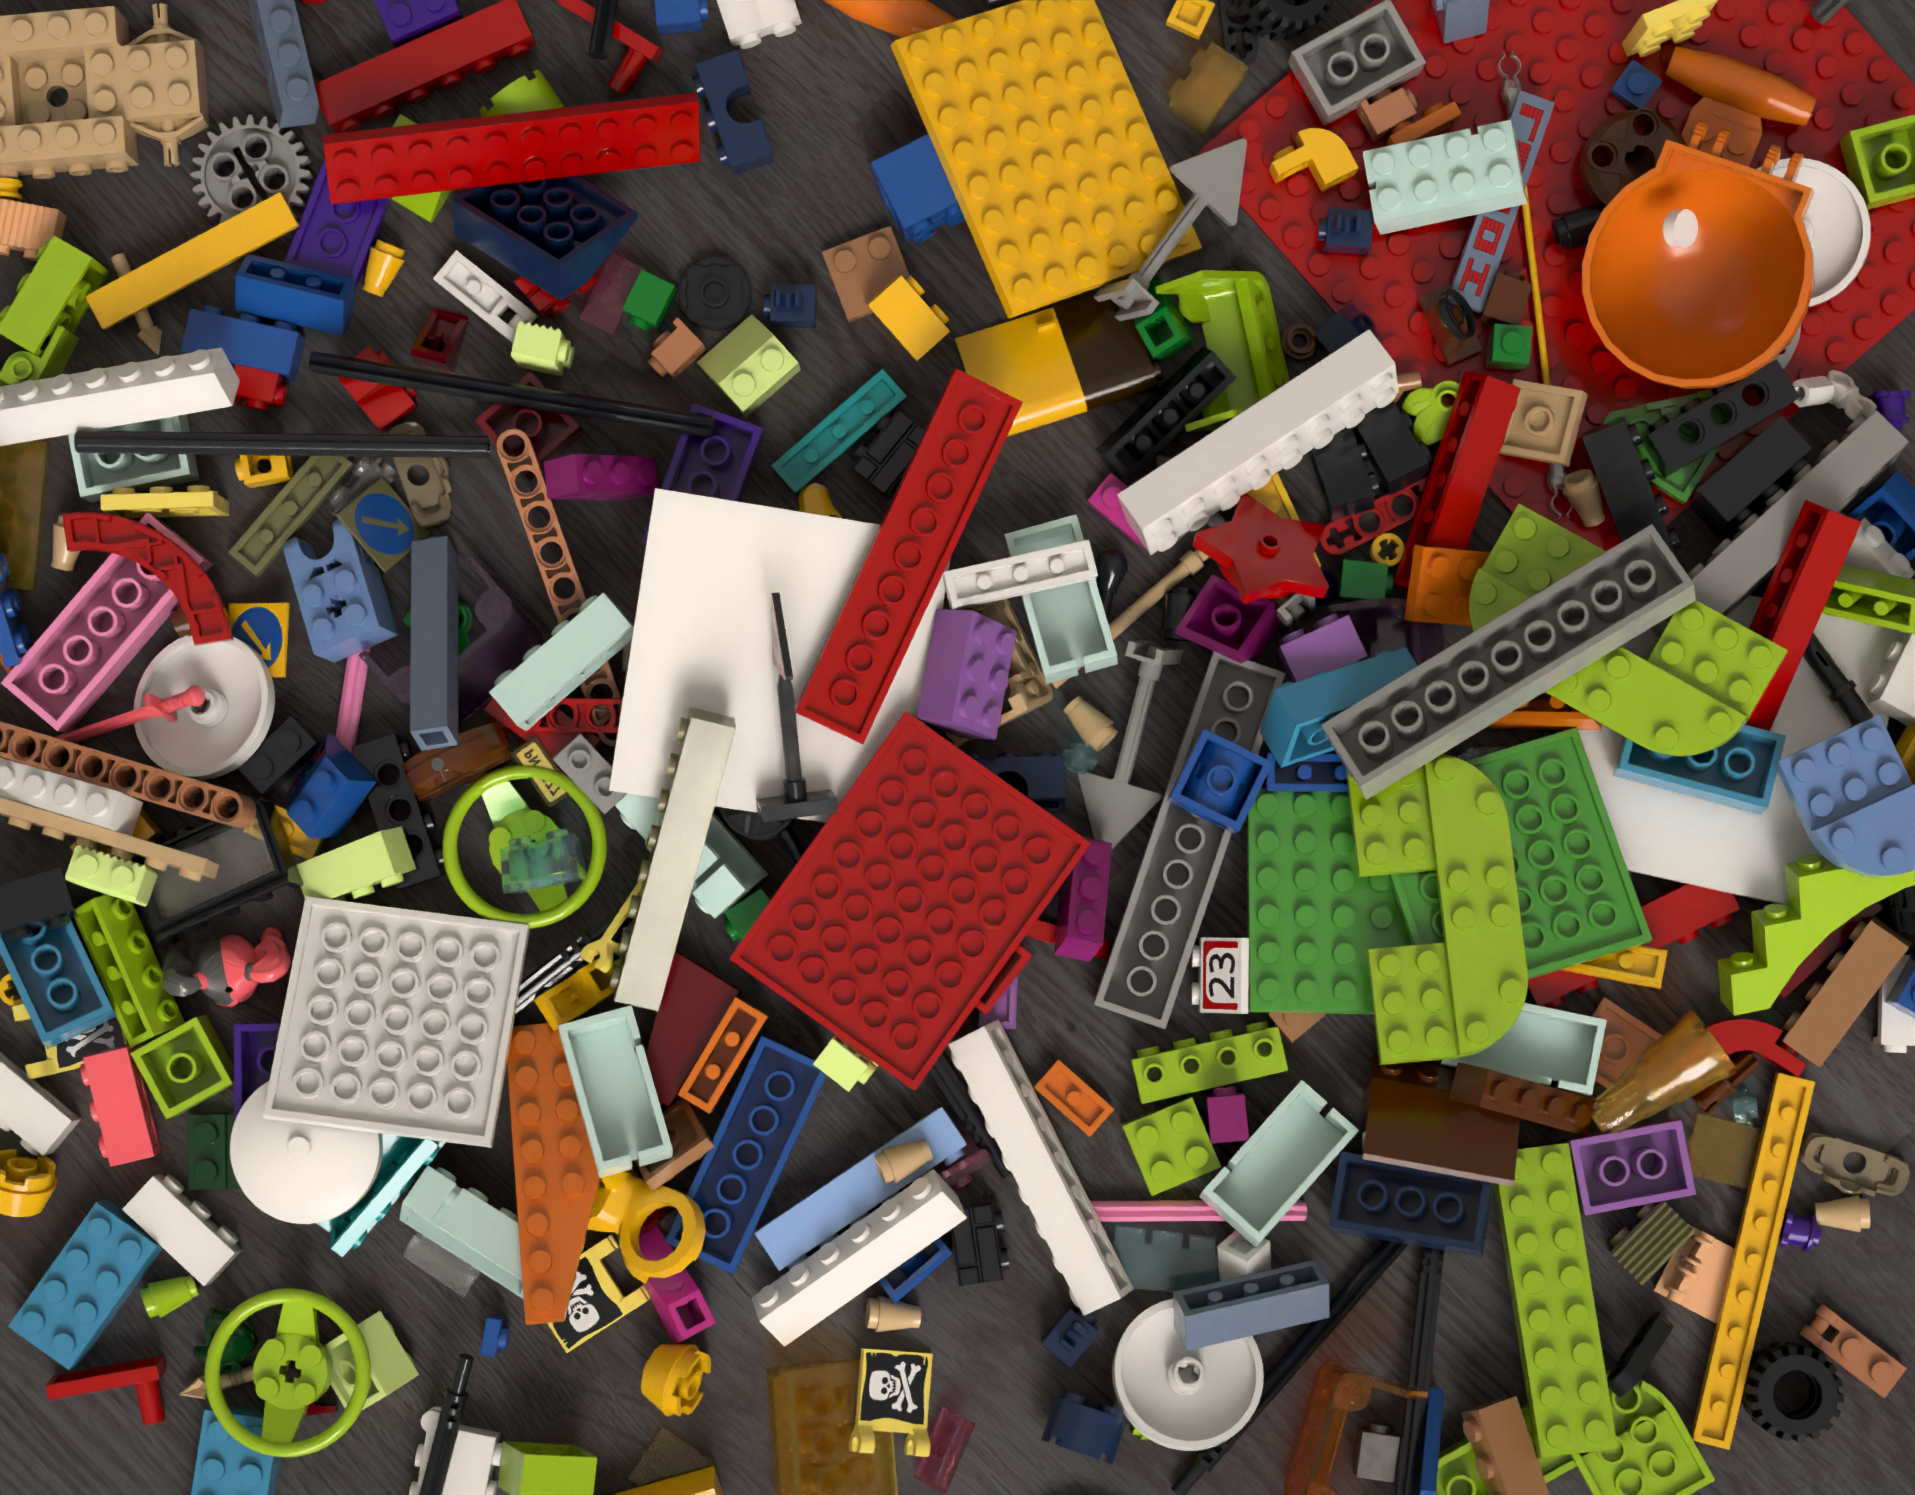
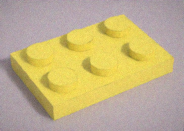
(1668, 22)
(165, 503)

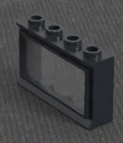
(251, 867)

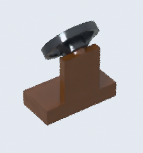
(1450, 324)

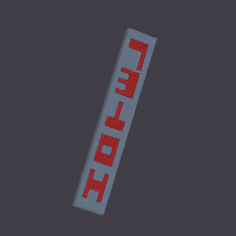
(1492, 229)

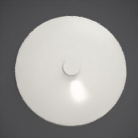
(1835, 225)
(230, 722)
(301, 1168)
(1182, 1395)

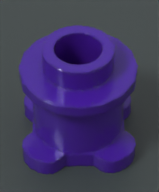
(1892, 406)
(1799, 1231)

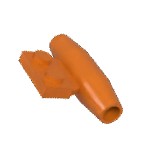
(895, 16)
(1736, 100)

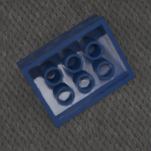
(544, 229)

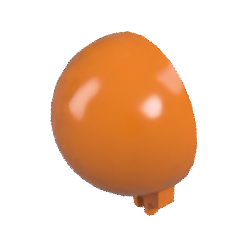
(1725, 300)

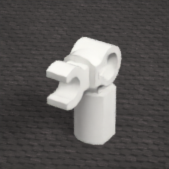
(1835, 389)

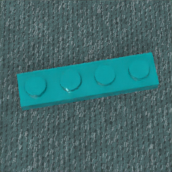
(839, 431)

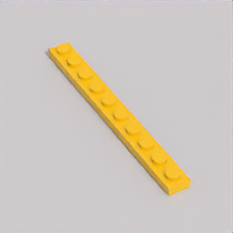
(1752, 1261)

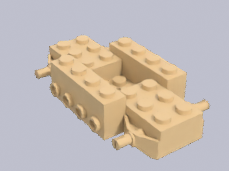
(112, 90)

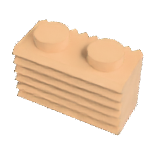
(28, 227)

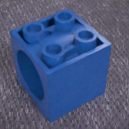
(916, 190)
(1219, 781)

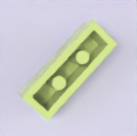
(358, 866)

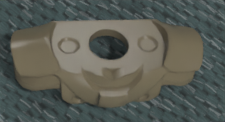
(429, 501)
(1880, 1174)

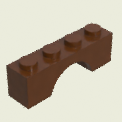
(1522, 1099)

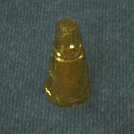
(1667, 1073)

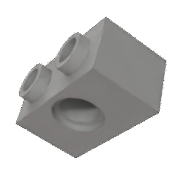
(588, 771)

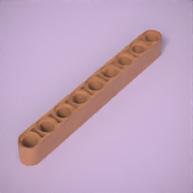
(552, 571)
(116, 773)

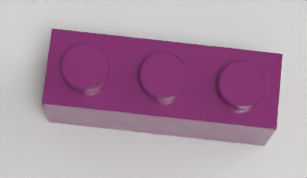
(600, 477)
(1084, 904)

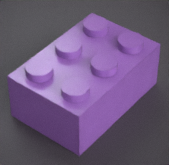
(966, 674)
(1631, 1167)

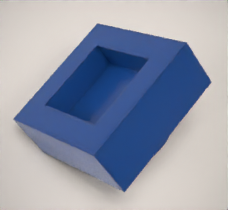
(1635, 86)
(495, 1335)

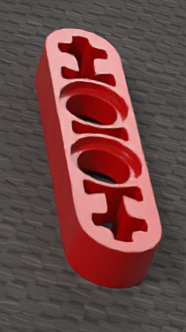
(1387, 521)
(582, 717)

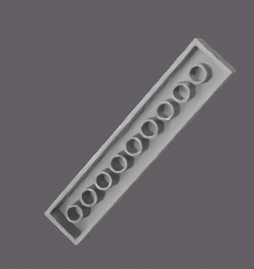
(1509, 661)
(1181, 855)

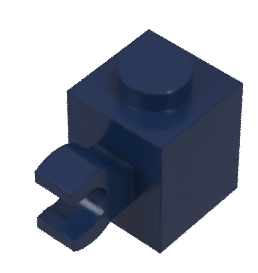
(1346, 231)
(791, 306)
(1071, 1335)

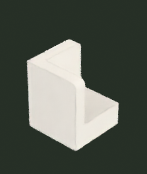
(1240, 1258)

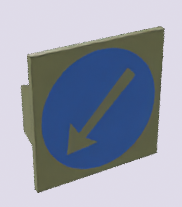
(382, 524)

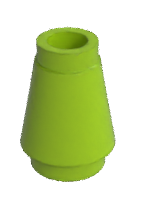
(169, 1294)

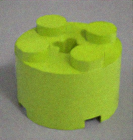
(524, 97)

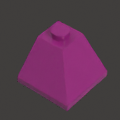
(1228, 625)

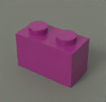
(1227, 1115)

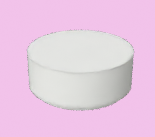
(1680, 228)

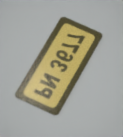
(534, 754)

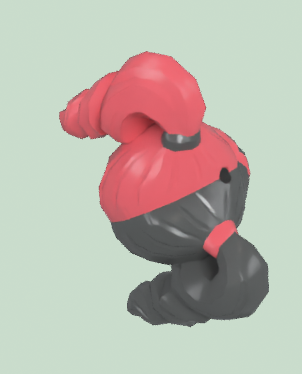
(224, 964)

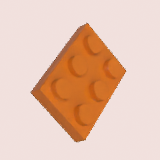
(1442, 584)

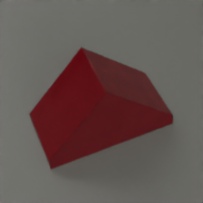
(440, 340)

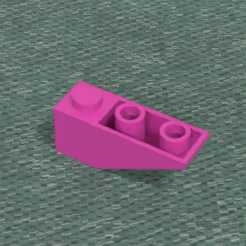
(676, 1296)

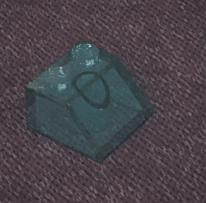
(542, 863)

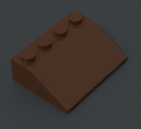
(1418, 1126)

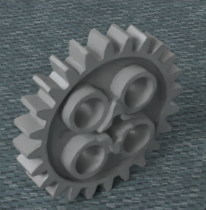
(279, 158)

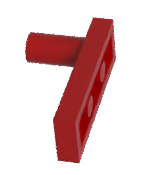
(634, 58)
(141, 1372)

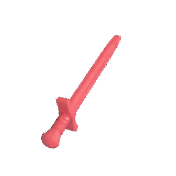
(153, 707)

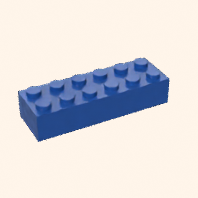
(751, 1149)

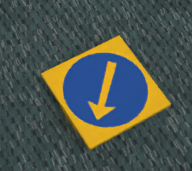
(265, 630)

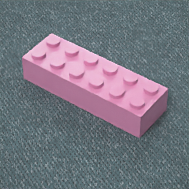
(95, 637)

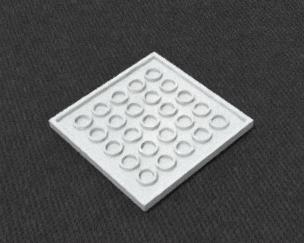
(397, 1022)

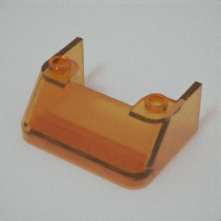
(1333, 1393)

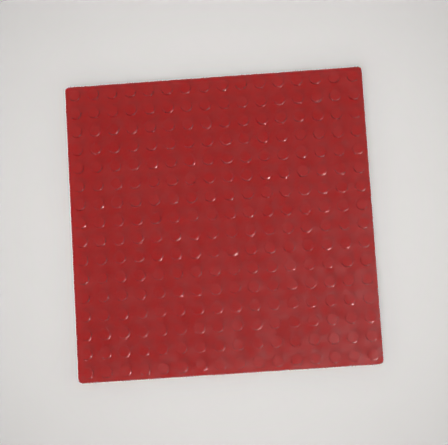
(1574, 58)

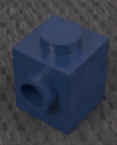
(1345, 327)

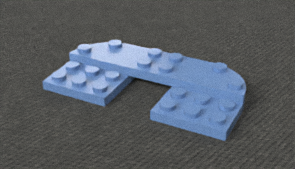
(1855, 800)

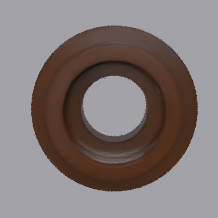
(1306, 333)

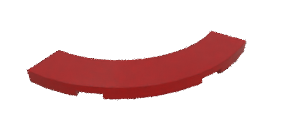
(164, 559)

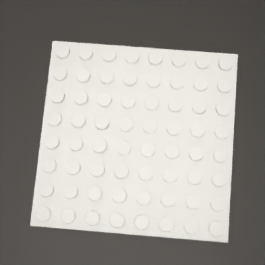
(709, 644)
(1715, 843)

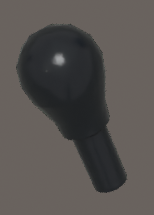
(1111, 569)

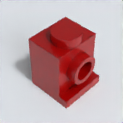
(260, 388)

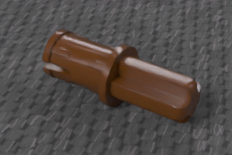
(1713, 1095)

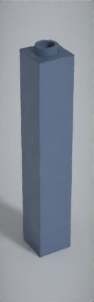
(434, 643)

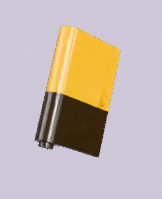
(1062, 361)

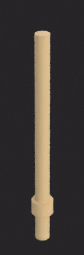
(1189, 563)

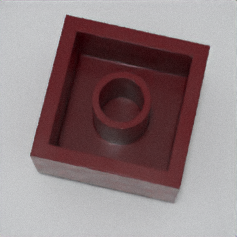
(548, 430)

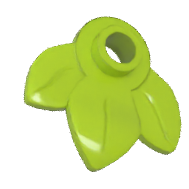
(1430, 410)

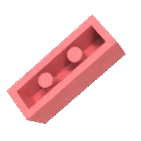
(120, 1105)

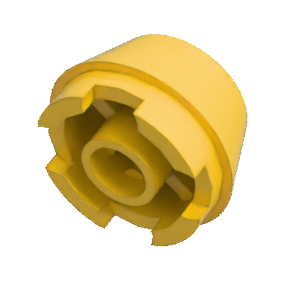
(25, 1183)
(674, 1377)

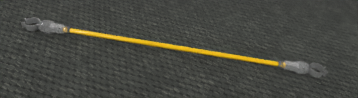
(1508, 93)

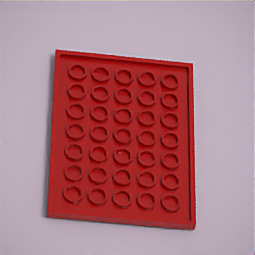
(910, 900)

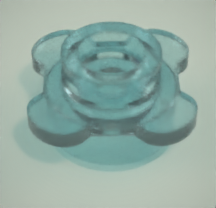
(1080, 758)
(1745, 1108)

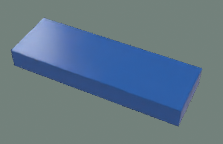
(1431, 1443)

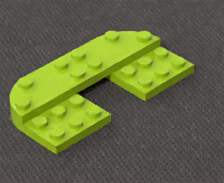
(1680, 700)
(1473, 986)
(1651, 1456)

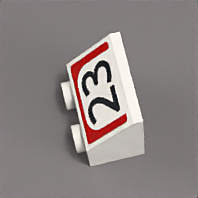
(1221, 975)

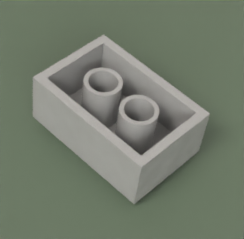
(1356, 61)

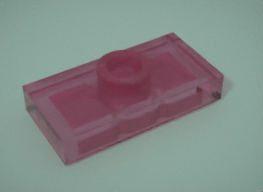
(610, 294)
(960, 1172)
(946, 1450)

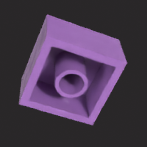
(1324, 649)

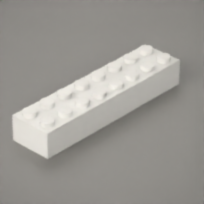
(1260, 443)

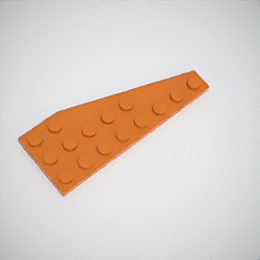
(552, 1171)

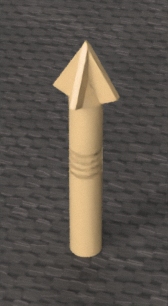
(148, 332)
(198, 1390)

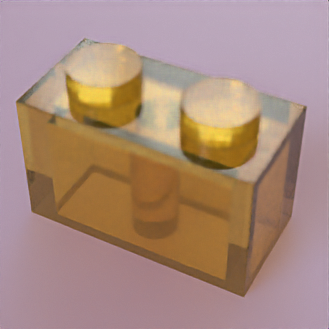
(1207, 87)

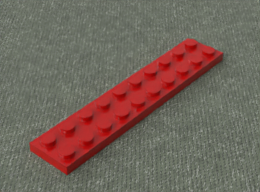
(511, 148)
(908, 556)

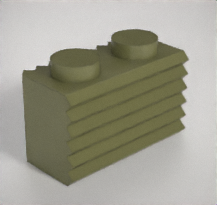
(1650, 1241)

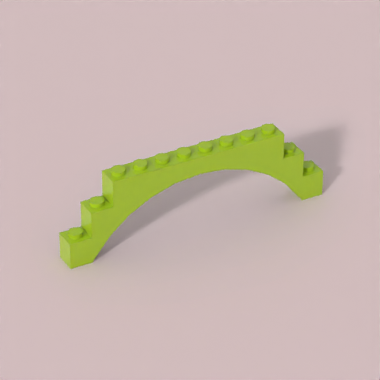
(1785, 935)

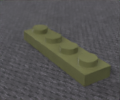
(289, 511)

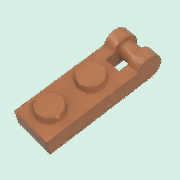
(1854, 1352)

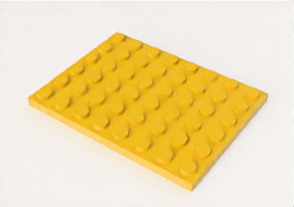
(1043, 148)

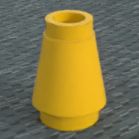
(382, 267)

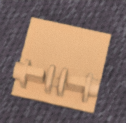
(1697, 1275)

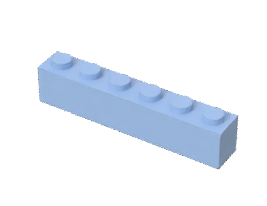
(854, 1193)

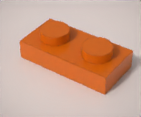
(1435, 121)
(1074, 1098)

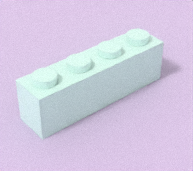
(563, 661)

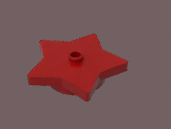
(1265, 553)

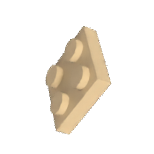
(1544, 423)

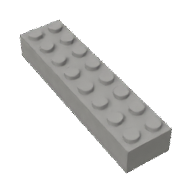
(1832, 481)

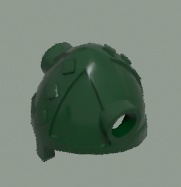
(239, 1345)

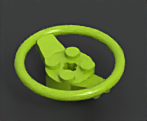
(514, 820)
(286, 1398)

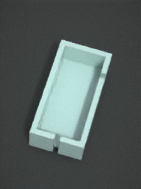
(1445, 177)
(1067, 619)
(725, 866)
(1546, 1048)
(615, 1091)
(1278, 1163)
(466, 1226)

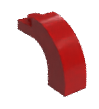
(1759, 1038)

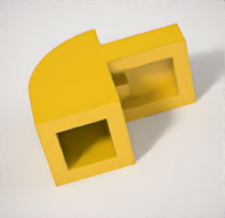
(1321, 152)
(575, 995)

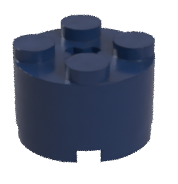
(1085, 1428)

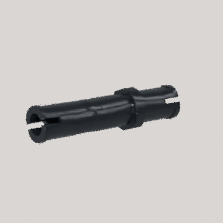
(1835, 682)

